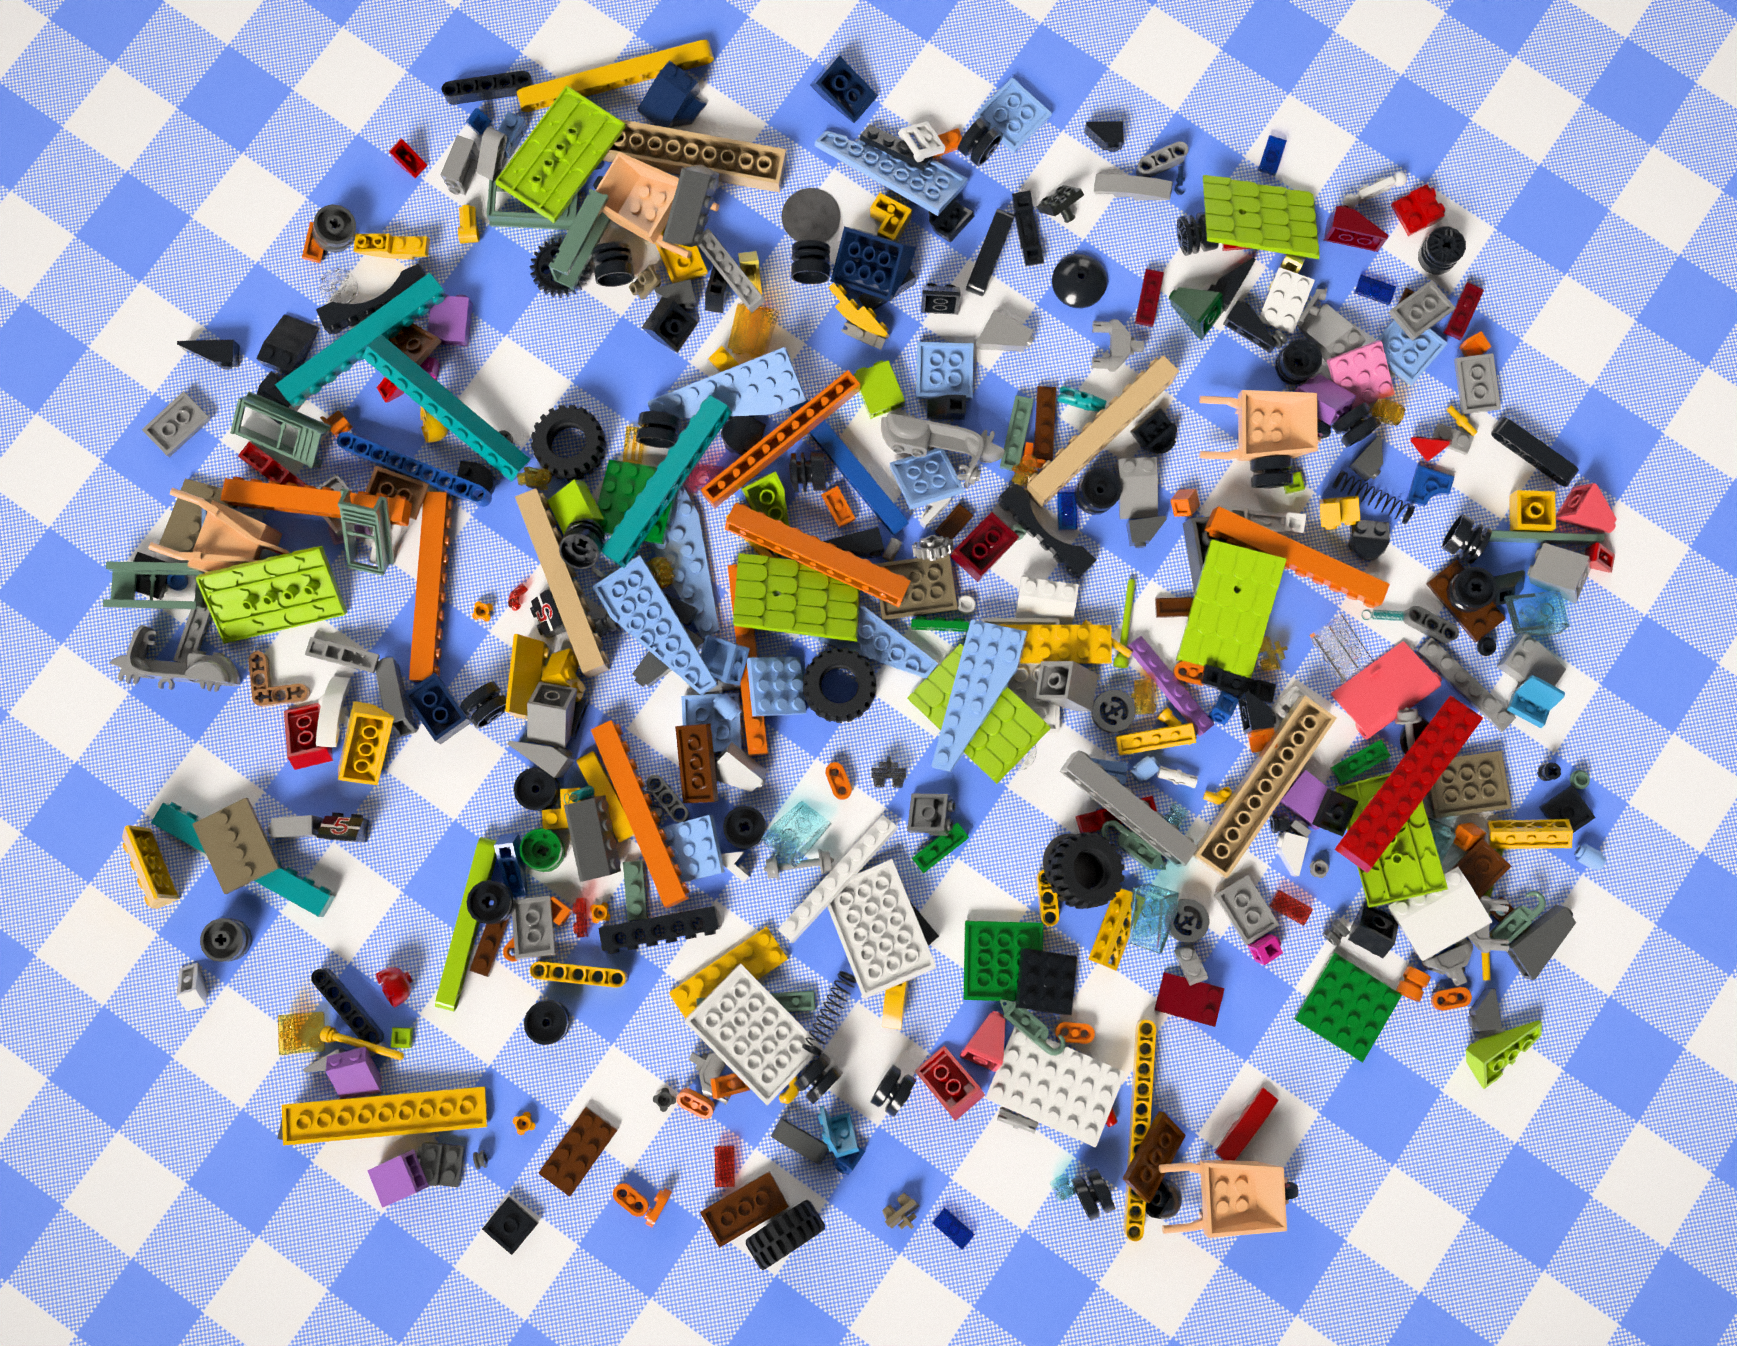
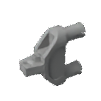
(1120, 345)
(1481, 937)
(1451, 962)
(709, 1067)

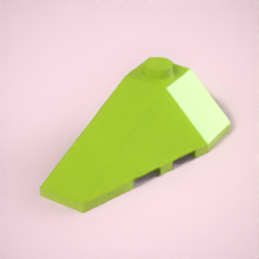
(1495, 1052)

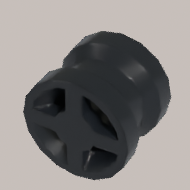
(1279, 823)

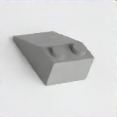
(1331, 333)
(1138, 487)
(1530, 658)
(551, 759)

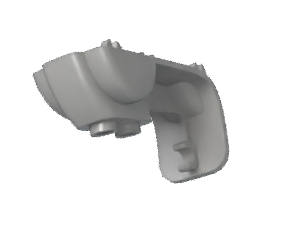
(914, 436)
(200, 668)

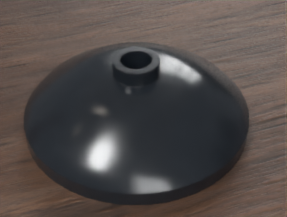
(1076, 291)

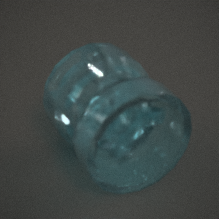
(1176, 815)
(1062, 1187)

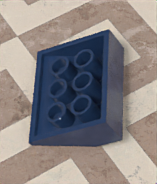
(871, 263)

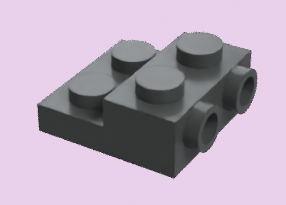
(931, 814)
(441, 1163)

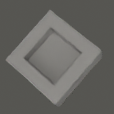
(1300, 828)

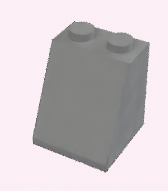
(1560, 570)
(1066, 685)
(551, 714)

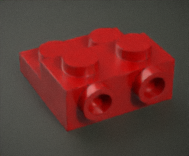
(1418, 210)

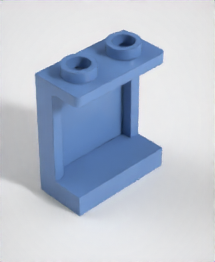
(724, 659)

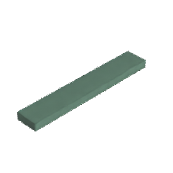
(1546, 537)
(791, 1001)

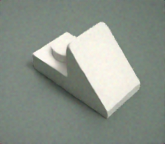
(935, 509)
(729, 862)

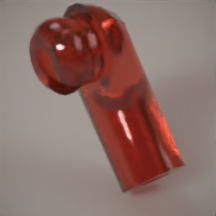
(513, 600)

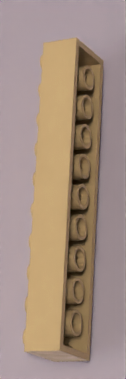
(675, 149)
(1102, 431)
(562, 584)
(1263, 786)

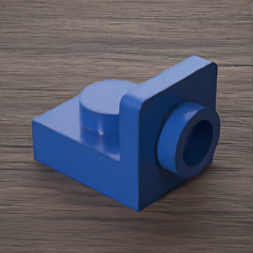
(1223, 708)
(848, 1162)

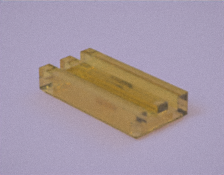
(634, 444)

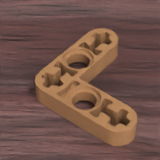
(265, 688)

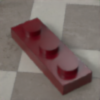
(1149, 297)
(1464, 311)

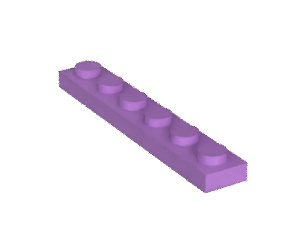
(1170, 685)

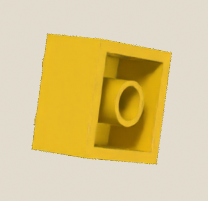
(1532, 511)

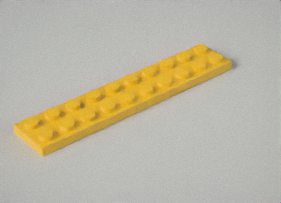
(384, 1115)

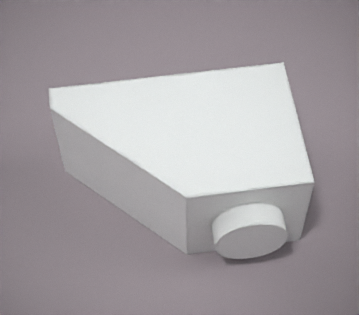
(1292, 851)
(191, 987)

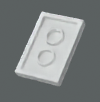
(1286, 300)

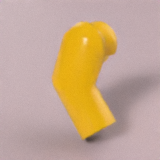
(1219, 797)
(790, 1094)

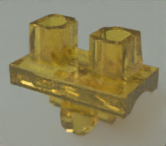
(1024, 469)
(534, 478)
(1272, 662)
(1144, 696)

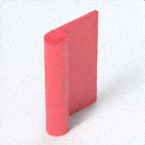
(1385, 687)

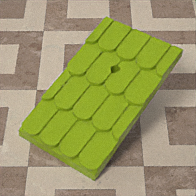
(560, 154)
(1260, 216)
(272, 594)
(793, 599)
(1229, 626)
(1005, 734)
(1410, 861)

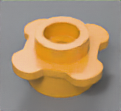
(482, 606)
(595, 912)
(526, 1117)

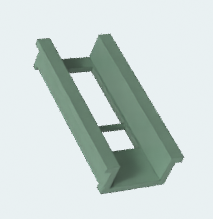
(527, 220)
(580, 240)
(308, 436)
(373, 517)
(124, 585)

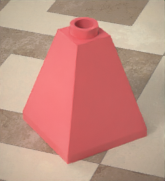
(1587, 509)
(987, 1044)

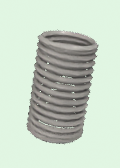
(891, 550)

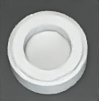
(966, 604)

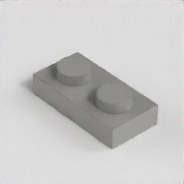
(1460, 441)
(1190, 964)

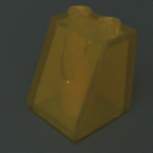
(752, 331)

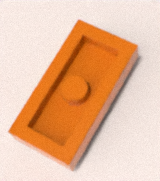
(950, 140)
(311, 249)
(838, 507)
(727, 1085)

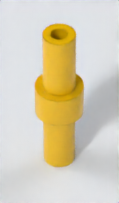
(1461, 420)

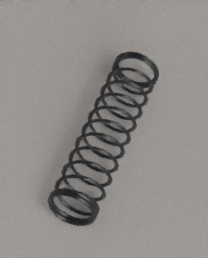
(1410, 510)
(813, 1049)

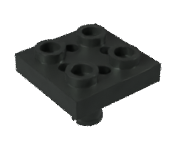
(1061, 202)

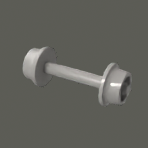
(1408, 717)
(824, 861)

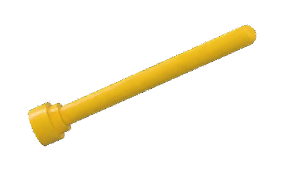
(330, 1034)

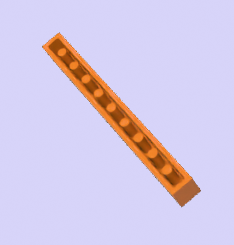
(781, 439)
(305, 499)
(817, 554)
(1299, 558)
(430, 586)
(754, 725)
(640, 814)

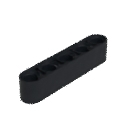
(479, 84)
(990, 252)
(1534, 452)
(338, 1004)

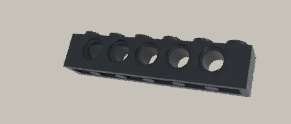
(609, 933)

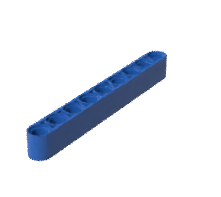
(407, 463)
(856, 475)

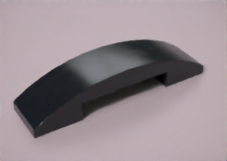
(1026, 228)
(1237, 684)

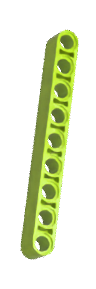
(465, 930)

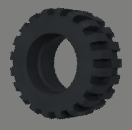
(554, 423)
(839, 659)
(1107, 864)
(785, 1234)

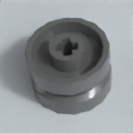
(334, 239)
(214, 941)

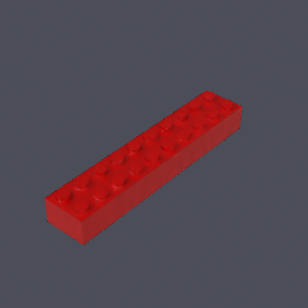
(1408, 784)

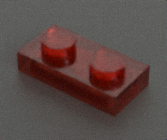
(1290, 907)
(580, 910)
(724, 1165)

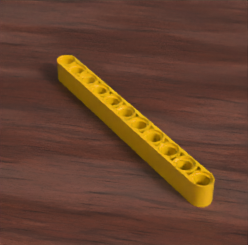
(615, 75)
(1135, 1119)

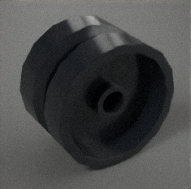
(980, 141)
(1357, 426)
(657, 429)
(1271, 472)
(1097, 491)
(1471, 589)
(484, 705)
(526, 785)
(733, 827)
(479, 899)
(536, 1026)
(818, 1078)
(894, 1091)
(1094, 1193)

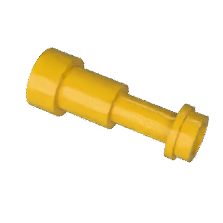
(1167, 717)

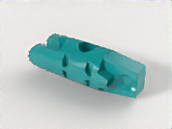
(1081, 399)

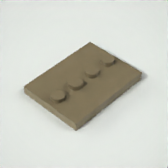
(186, 517)
(928, 592)
(1471, 786)
(236, 845)

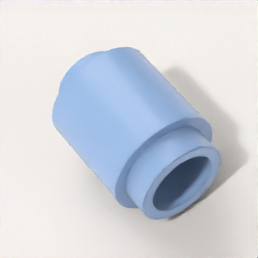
(727, 706)
(1145, 769)
(1589, 857)

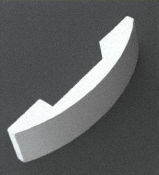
(1281, 523)
(331, 710)

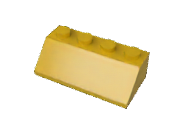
(365, 744)

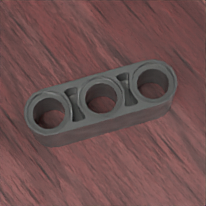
(1439, 624)
(661, 792)
(800, 1141)

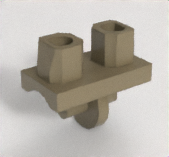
(645, 282)
(894, 1218)

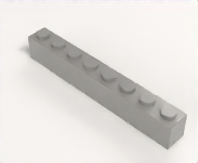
(1128, 808)

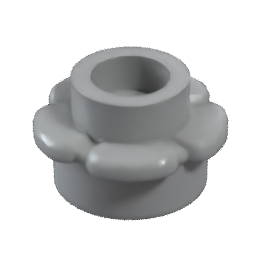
(1319, 863)

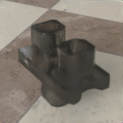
(892, 771)

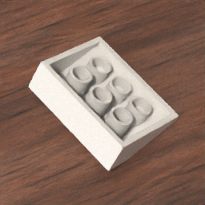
(1440, 917)

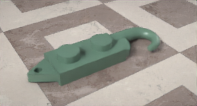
(1135, 846)
(1518, 920)
(1031, 1027)

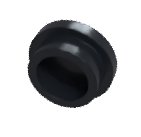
(1486, 646)

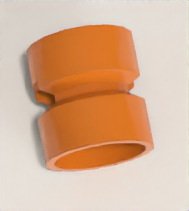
(1413, 984)

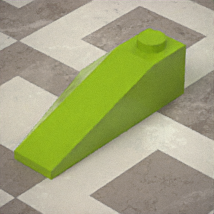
(767, 496)

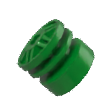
(533, 844)

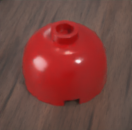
(395, 985)

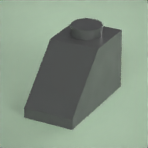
(680, 292)
(1369, 461)
(1143, 530)
(1485, 1012)

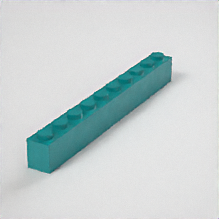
(350, 347)
(445, 407)
(666, 481)
(281, 881)

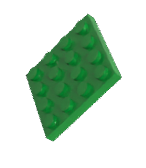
(618, 494)
(993, 957)
(1347, 1007)

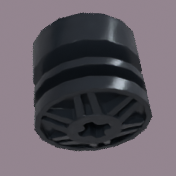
(1192, 234)
(1436, 258)
(810, 262)
(613, 264)
(1305, 354)
(808, 471)
(1469, 540)
(582, 543)

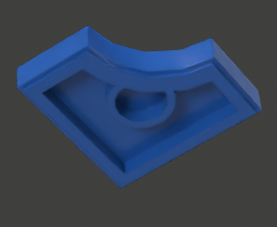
(1427, 484)

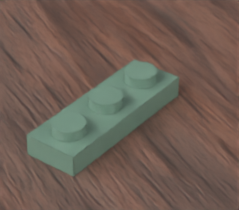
(635, 890)

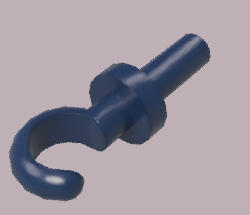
(1180, 180)

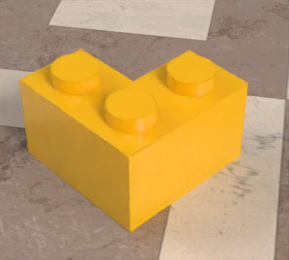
(892, 215)
(1338, 510)
(562, 671)
(556, 818)

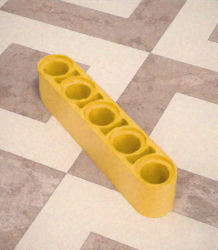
(598, 779)
(569, 976)

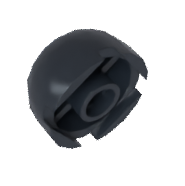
(1165, 1202)

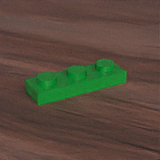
(939, 624)
(1360, 761)
(940, 848)

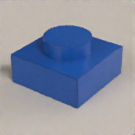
(478, 121)

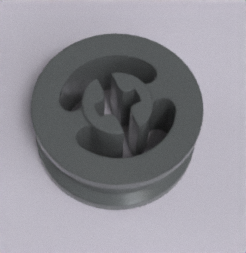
(1120, 724)
(1194, 934)

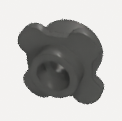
(658, 1099)

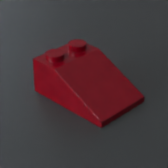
(1353, 229)
(984, 547)
(1194, 1002)

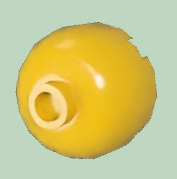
(432, 428)

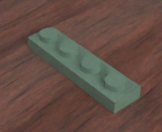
(1016, 432)

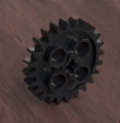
(542, 263)

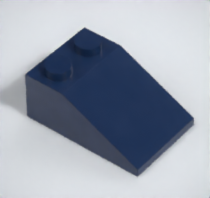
(843, 89)
(669, 96)
(437, 708)

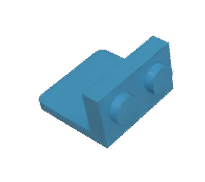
(1535, 700)
(838, 1133)

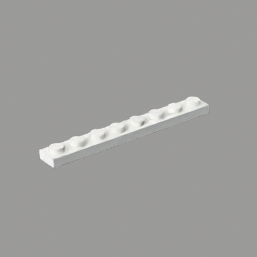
(837, 879)

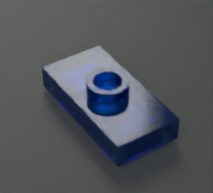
(1272, 155)
(1375, 289)
(1066, 511)
(953, 1228)

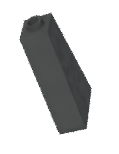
(652, 669)
(393, 701)
(1540, 940)

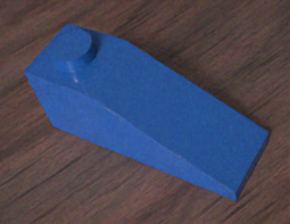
(511, 863)

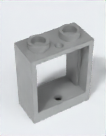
(460, 165)

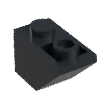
(947, 407)
(1508, 585)

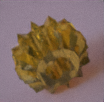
(1388, 411)
(662, 571)

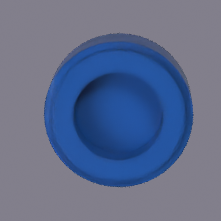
(177, 582)

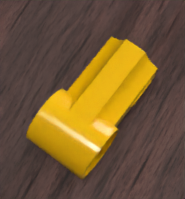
(468, 230)

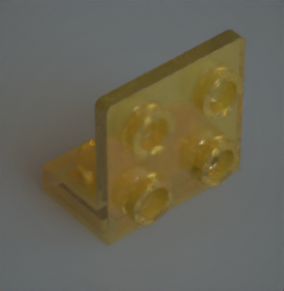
(300, 1033)

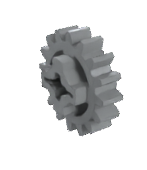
(932, 547)

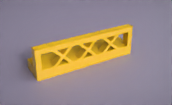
(1530, 835)
(1111, 929)

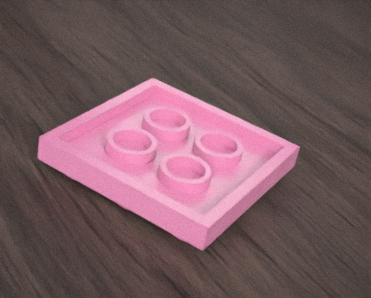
(1363, 373)

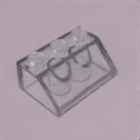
(1341, 648)

